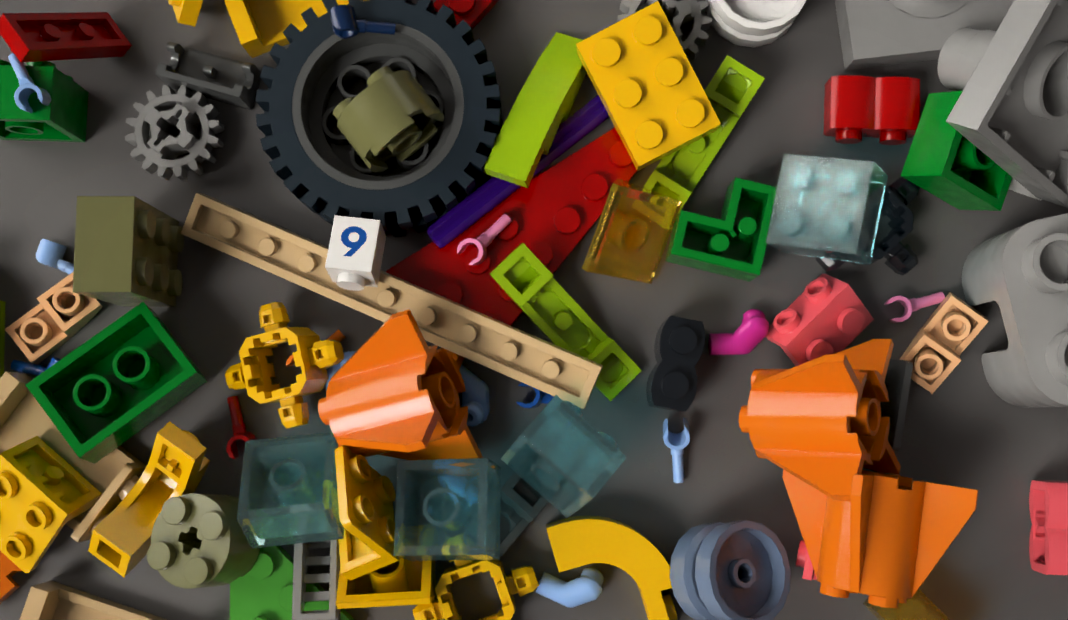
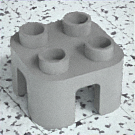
(1029, 281)

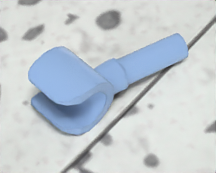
(26, 86)
(51, 254)
(677, 443)

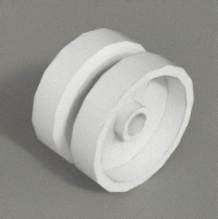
(753, 21)

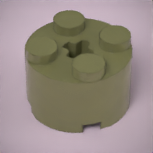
(388, 118)
(200, 542)

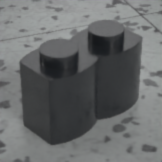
(677, 351)

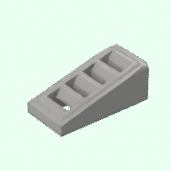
(301, 578)

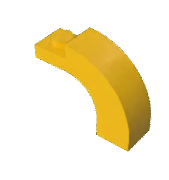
(172, 471)
(604, 540)

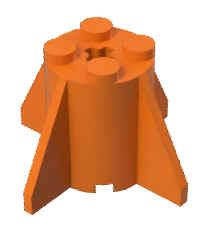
(400, 398)
(824, 417)
(883, 537)

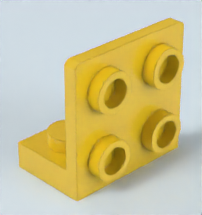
(37, 500)

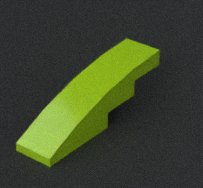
(537, 112)

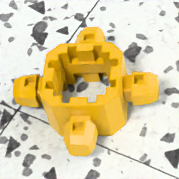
(256, 373)
(521, 581)

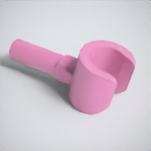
(484, 239)
(915, 304)

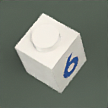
(355, 252)

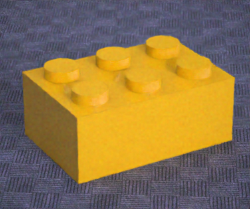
(647, 86)

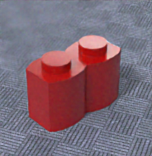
(871, 108)

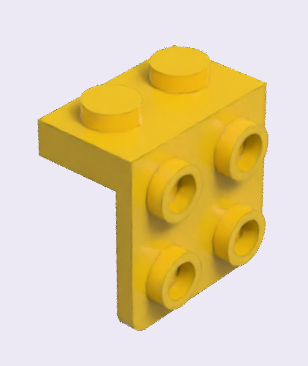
(365, 514)

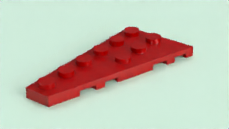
(546, 217)

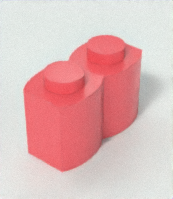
(1049, 527)

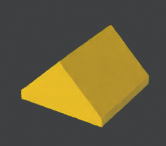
(393, 585)

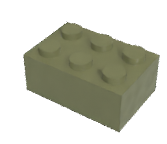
(126, 252)

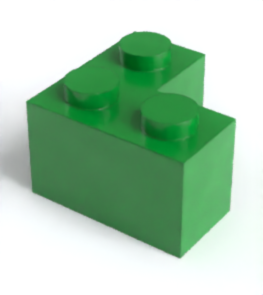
(730, 244)

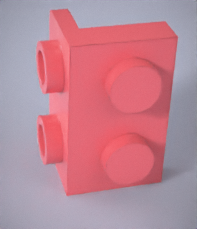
(819, 320)

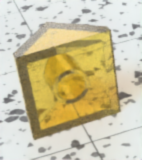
(631, 232)

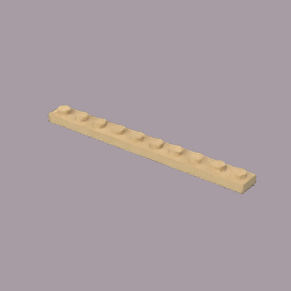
(438, 318)

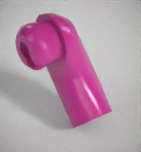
(744, 339)

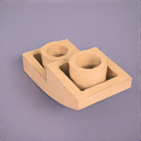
(52, 321)
(942, 340)

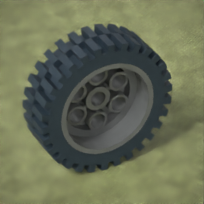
(315, 78)

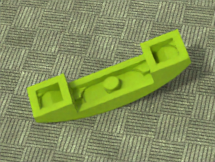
(729, 95)
(562, 319)

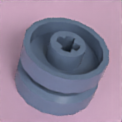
(730, 572)

